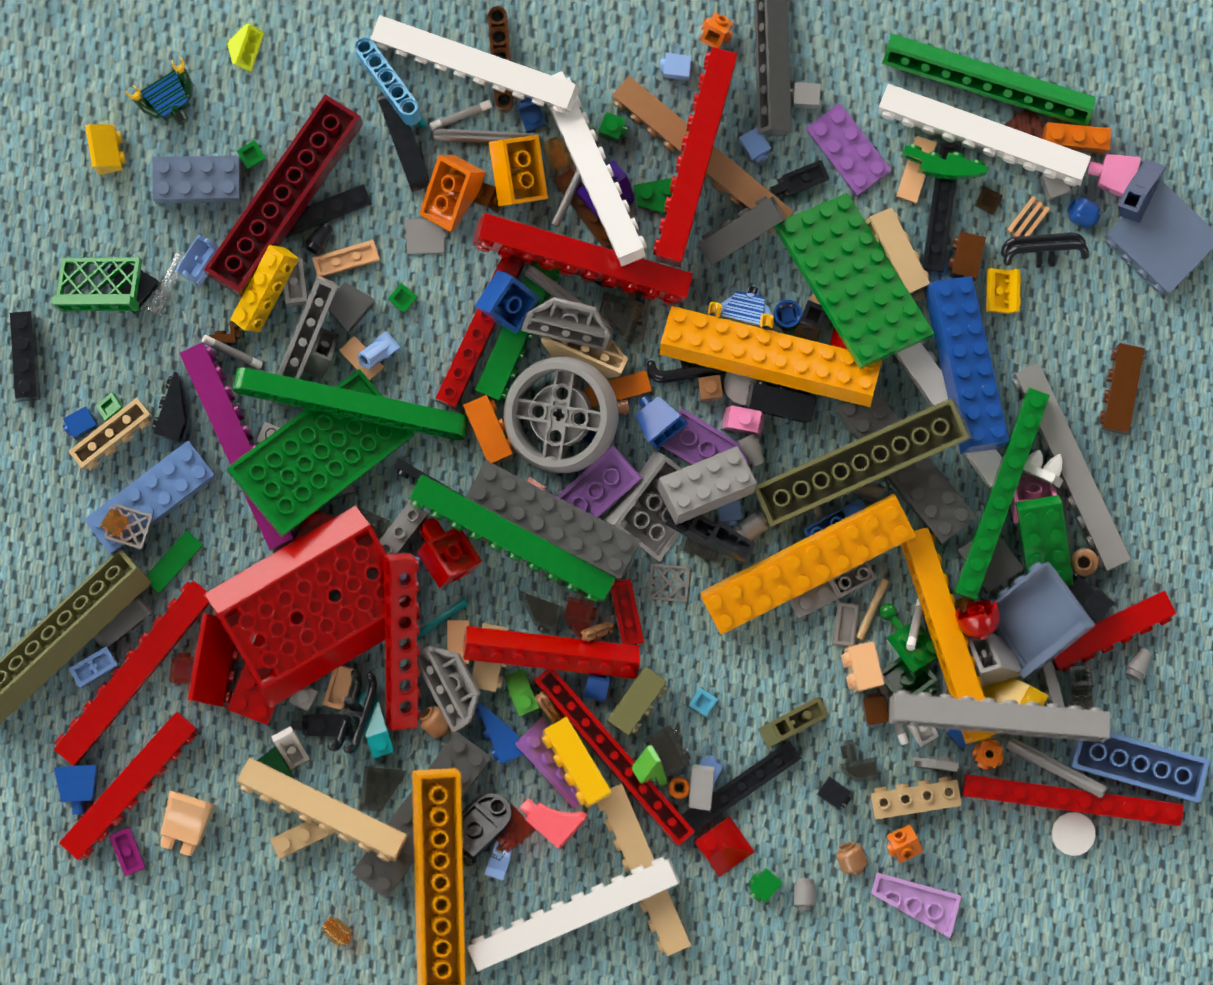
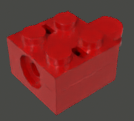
(446, 554)

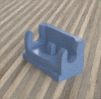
(196, 259)
(94, 667)

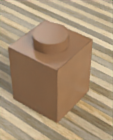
(710, 388)

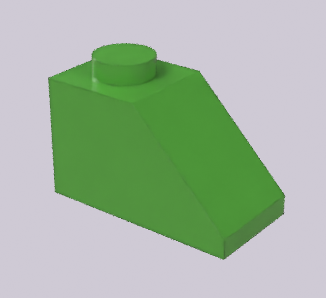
(522, 692)

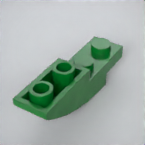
(952, 168)

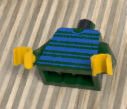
(167, 95)

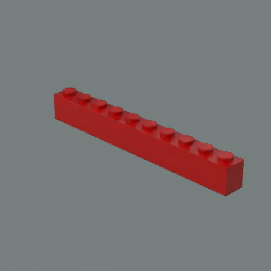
(133, 674)
(613, 756)
(1072, 800)

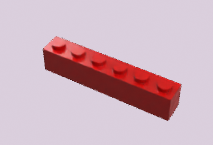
(1117, 628)

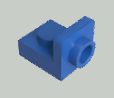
(531, 115)

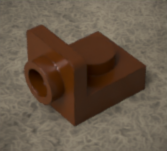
(228, 339)

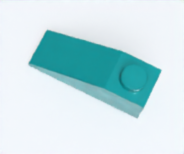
(377, 730)

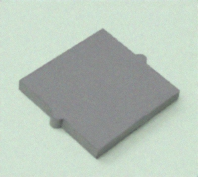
(424, 237)

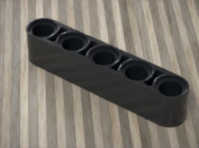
(405, 146)

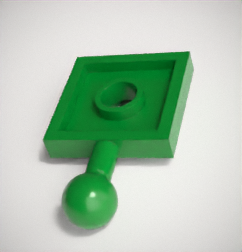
(924, 651)

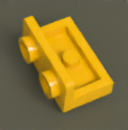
(1003, 291)

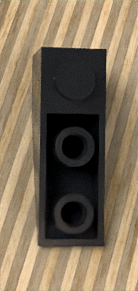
(810, 321)
(172, 417)

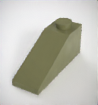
(793, 722)

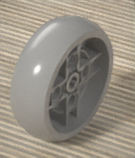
(567, 376)

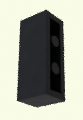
(781, 402)

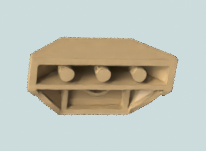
(608, 362)

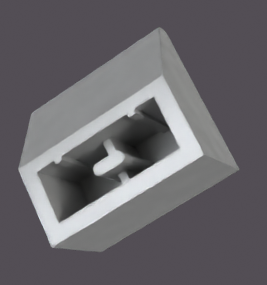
(993, 659)

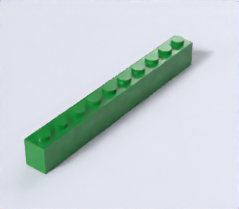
(989, 80)
(1001, 494)

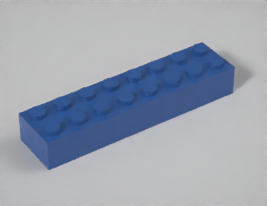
(966, 361)

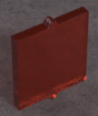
(1027, 122)
(516, 832)

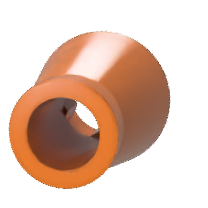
(679, 780)

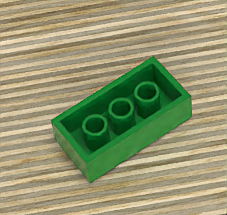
(1044, 535)

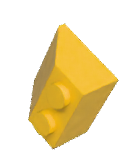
(105, 148)

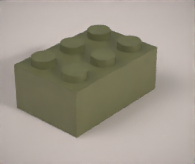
(637, 702)

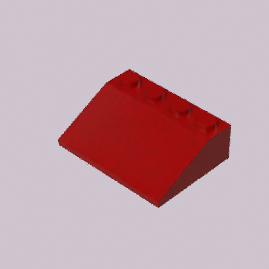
(213, 664)

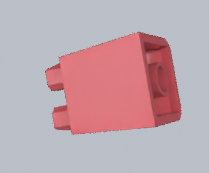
(553, 824)

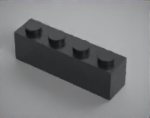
(25, 356)

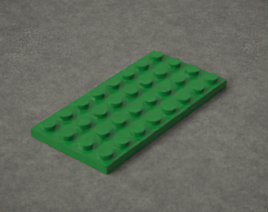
(853, 280)
(313, 460)

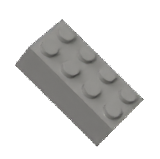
(706, 485)

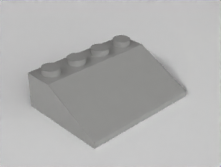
(643, 511)

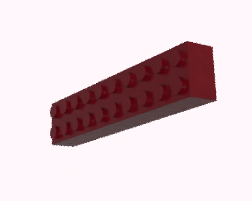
(284, 194)

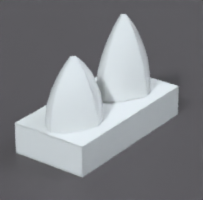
(1049, 473)

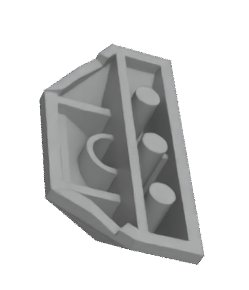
(568, 323)
(449, 684)

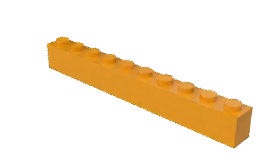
(941, 621)

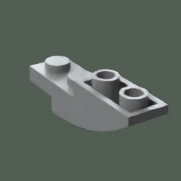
(832, 590)

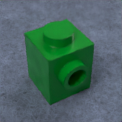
(612, 127)
(763, 885)

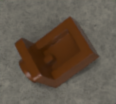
(487, 198)

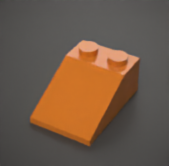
(451, 191)

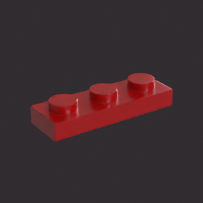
(626, 612)

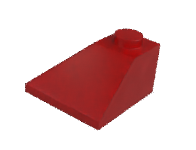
(724, 846)

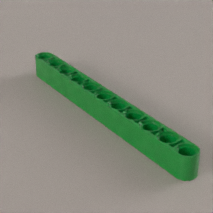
(350, 404)

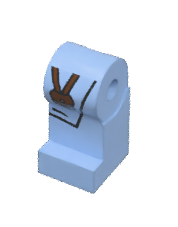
(498, 862)

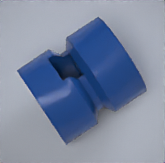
(787, 315)

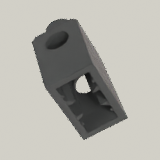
(350, 306)

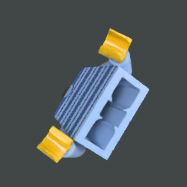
(744, 308)

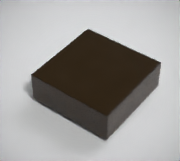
(988, 200)

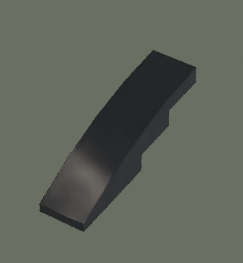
(715, 536)

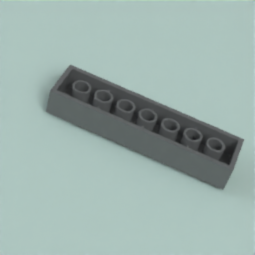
(920, 484)
(554, 520)
(384, 875)

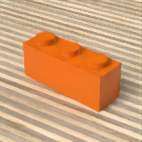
(1078, 137)
(488, 429)

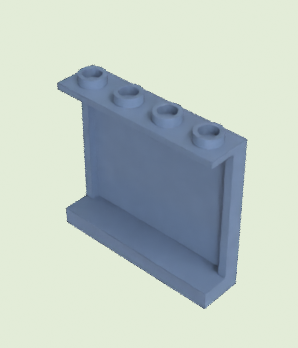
(1165, 242)
(1040, 618)

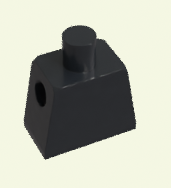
(146, 284)

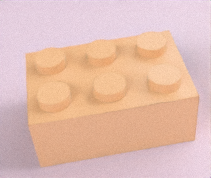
(862, 667)

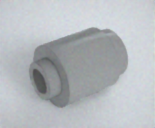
(752, 526)
(804, 894)

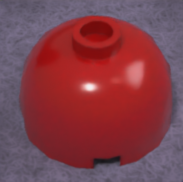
(979, 619)

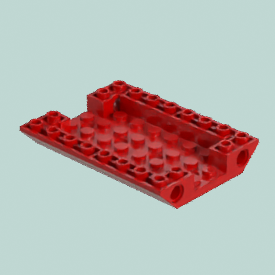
(300, 581)

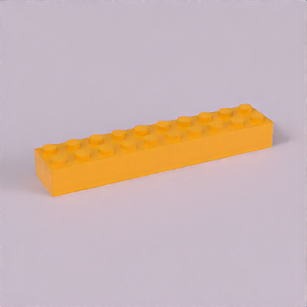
(767, 356)
(807, 564)
(438, 877)

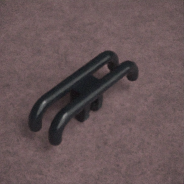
(1044, 243)
(680, 374)
(355, 713)

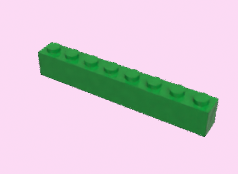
(510, 348)

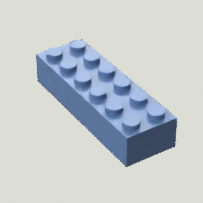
(156, 492)
(1142, 766)

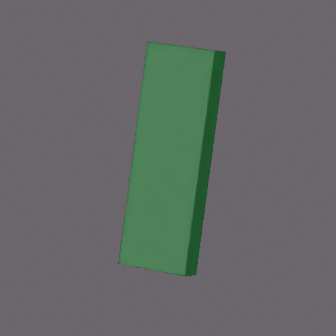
(173, 561)

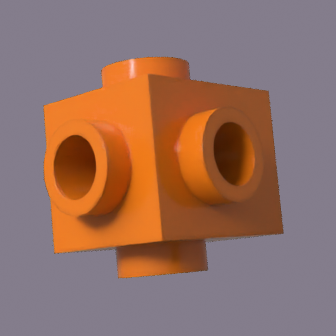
(716, 30)
(979, 754)
(903, 844)

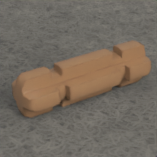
(597, 631)
(548, 707)

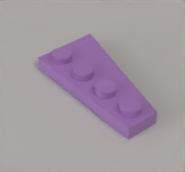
(536, 751)

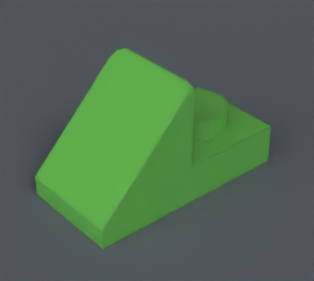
(649, 767)

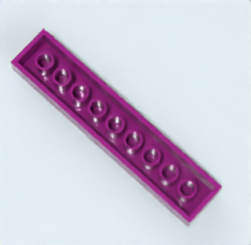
(227, 424)

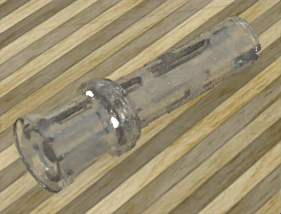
(161, 295)

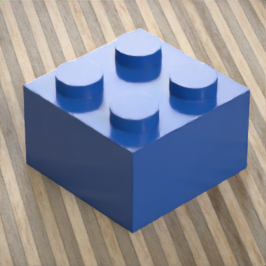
(507, 301)

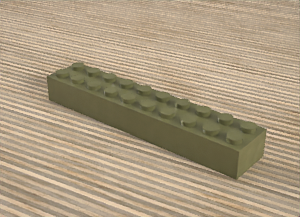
(863, 462)
(68, 629)

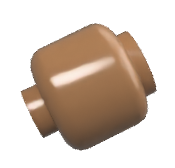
(1083, 554)
(434, 722)
(851, 858)

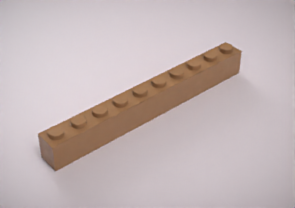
(671, 129)

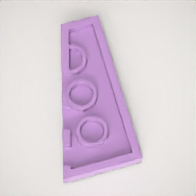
(924, 903)

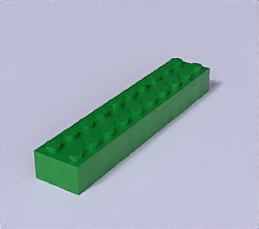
(511, 538)

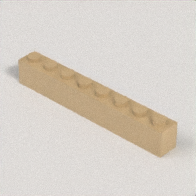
(321, 809)
(637, 853)

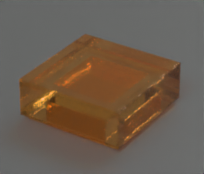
(114, 522)

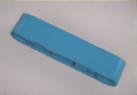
(389, 89)

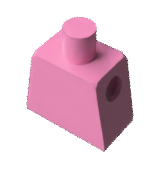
(1114, 172)
(743, 421)

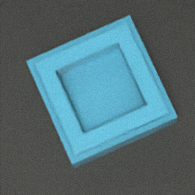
(703, 702)

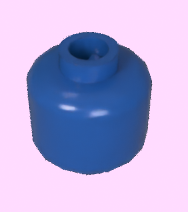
(1083, 212)

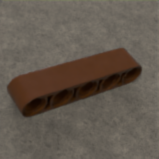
(500, 49)

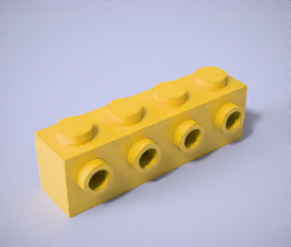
(264, 288)
(576, 762)

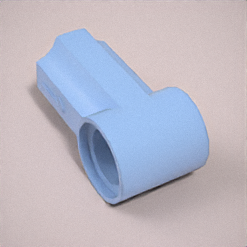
(380, 349)

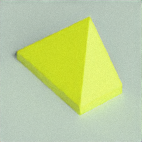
(245, 46)

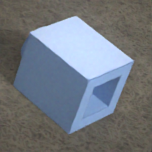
(676, 66)

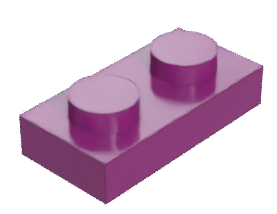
(127, 851)

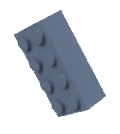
(197, 179)

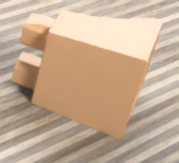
(186, 821)

